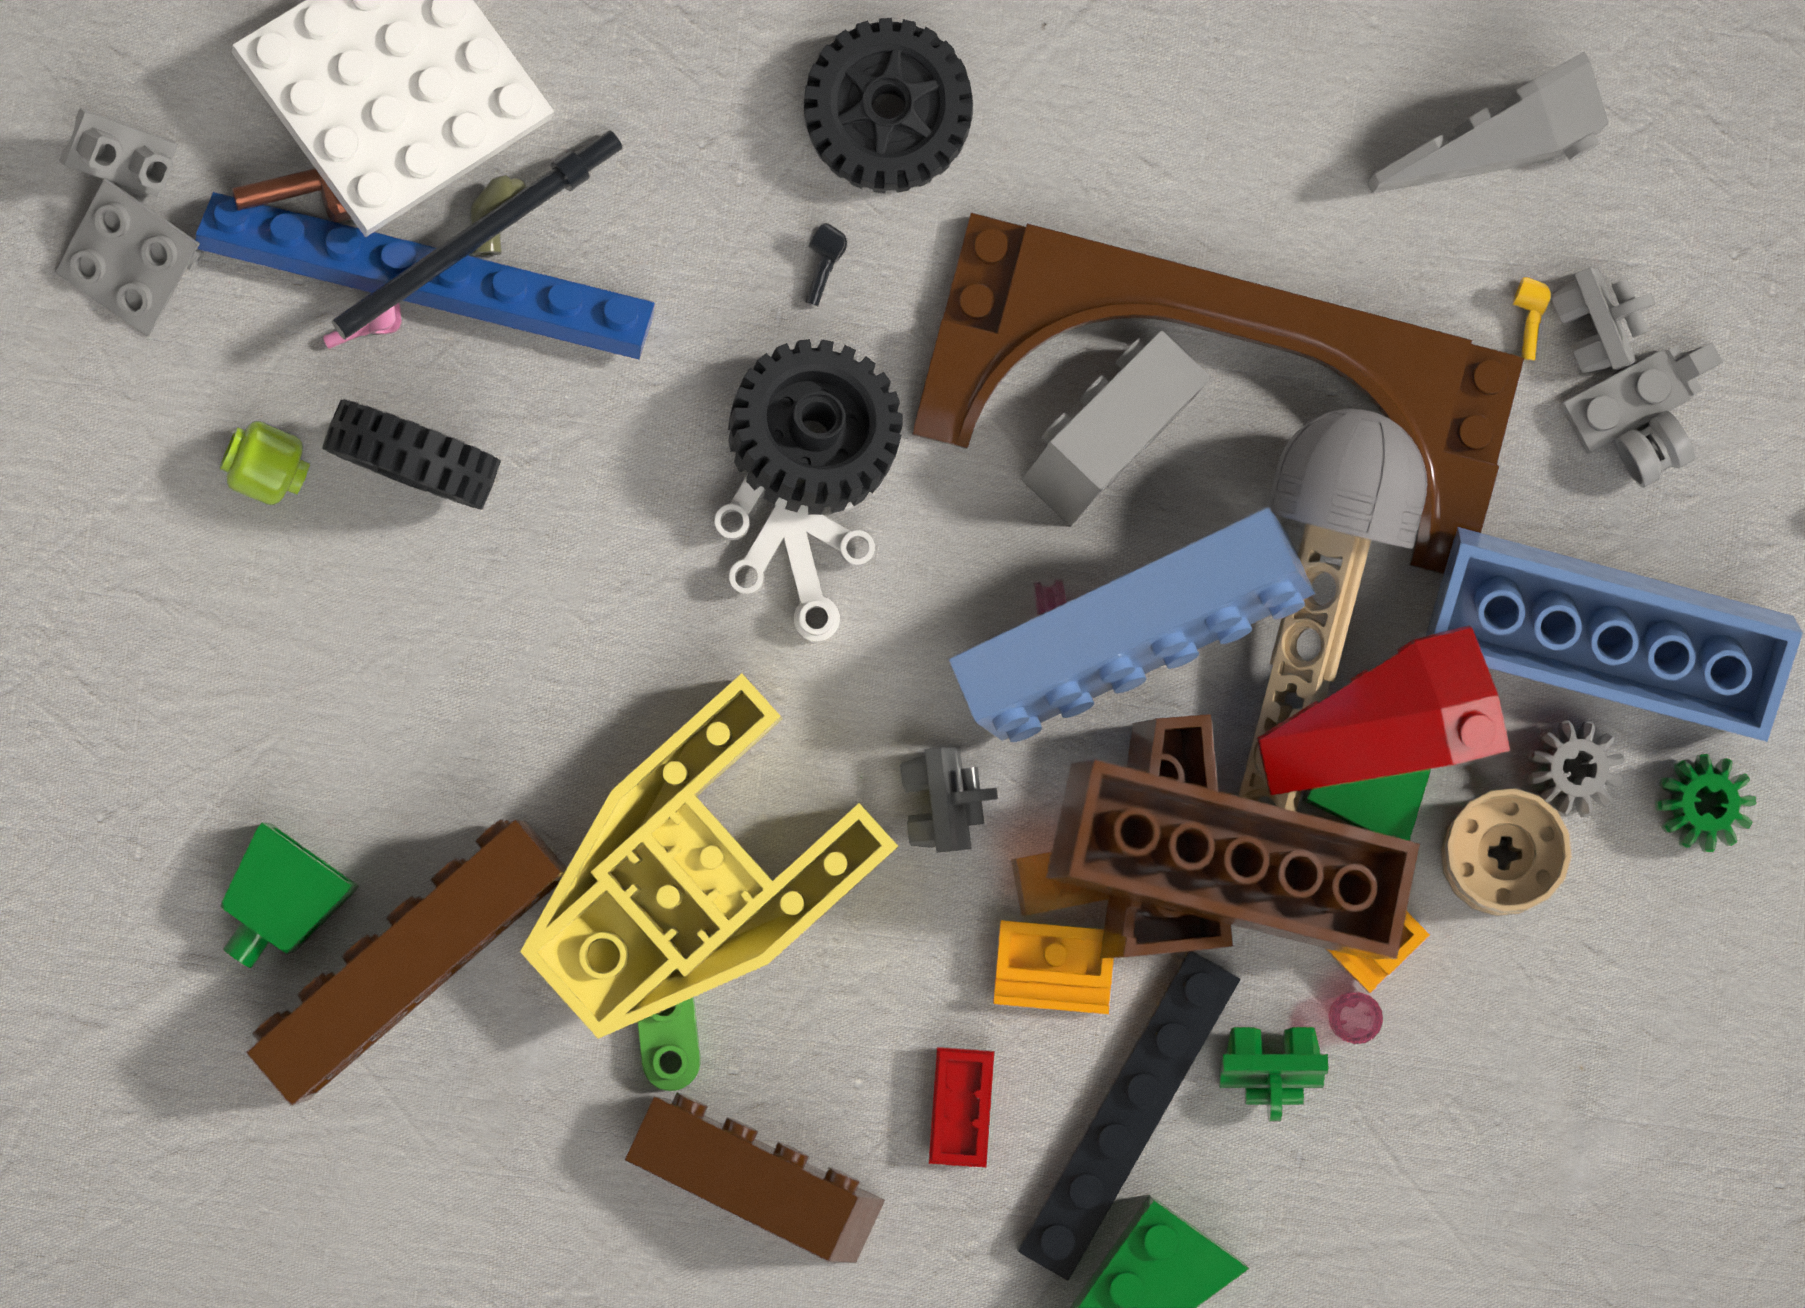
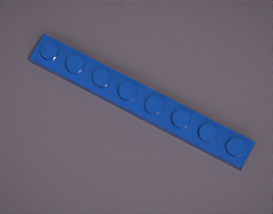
(467, 288)

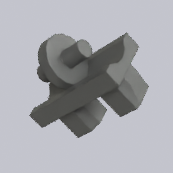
(953, 798)

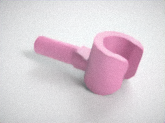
(384, 324)

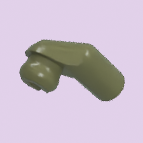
(492, 196)

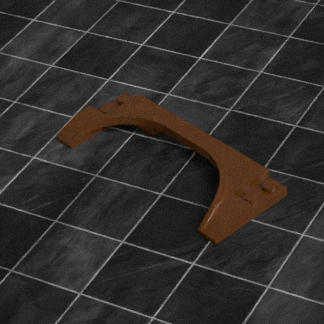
(1036, 283)

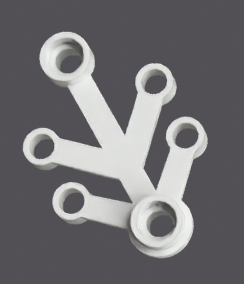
(792, 528)

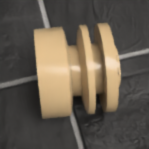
(1531, 831)

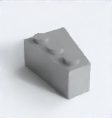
(1114, 425)

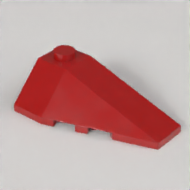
(1404, 716)

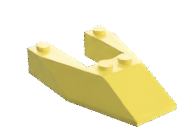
(669, 897)

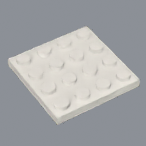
(391, 96)

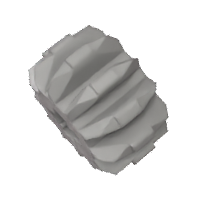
(1568, 748)

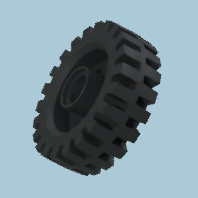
(881, 61)
(411, 454)
(808, 465)

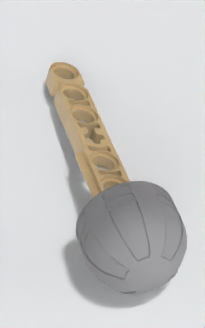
(1351, 484)

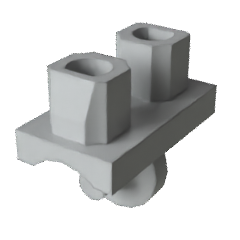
(119, 153)
(1592, 297)

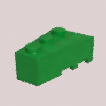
(1160, 1265)

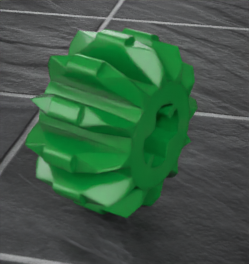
(1705, 825)

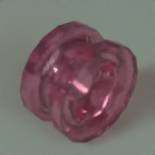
(1049, 597)
(1351, 1000)

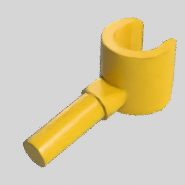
(1534, 297)

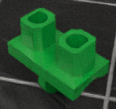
(1273, 1077)

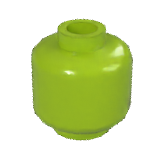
(264, 463)

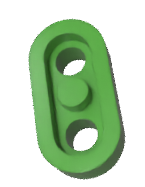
(671, 1033)

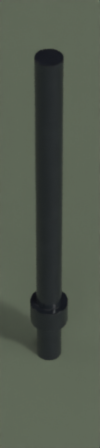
(566, 173)

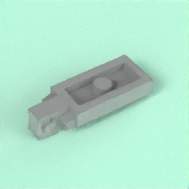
(1637, 394)

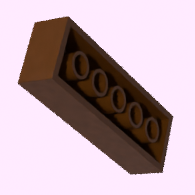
(1232, 860)
(408, 962)

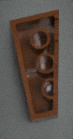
(1184, 752)
(754, 1180)

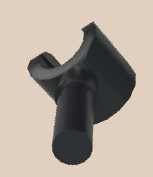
(831, 245)

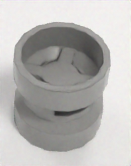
(1655, 449)

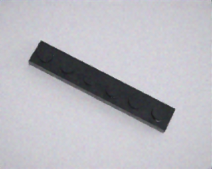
(1128, 1115)

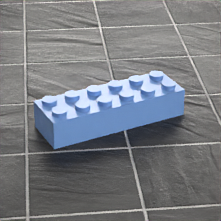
(1133, 627)
(1618, 634)

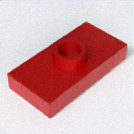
(961, 1107)

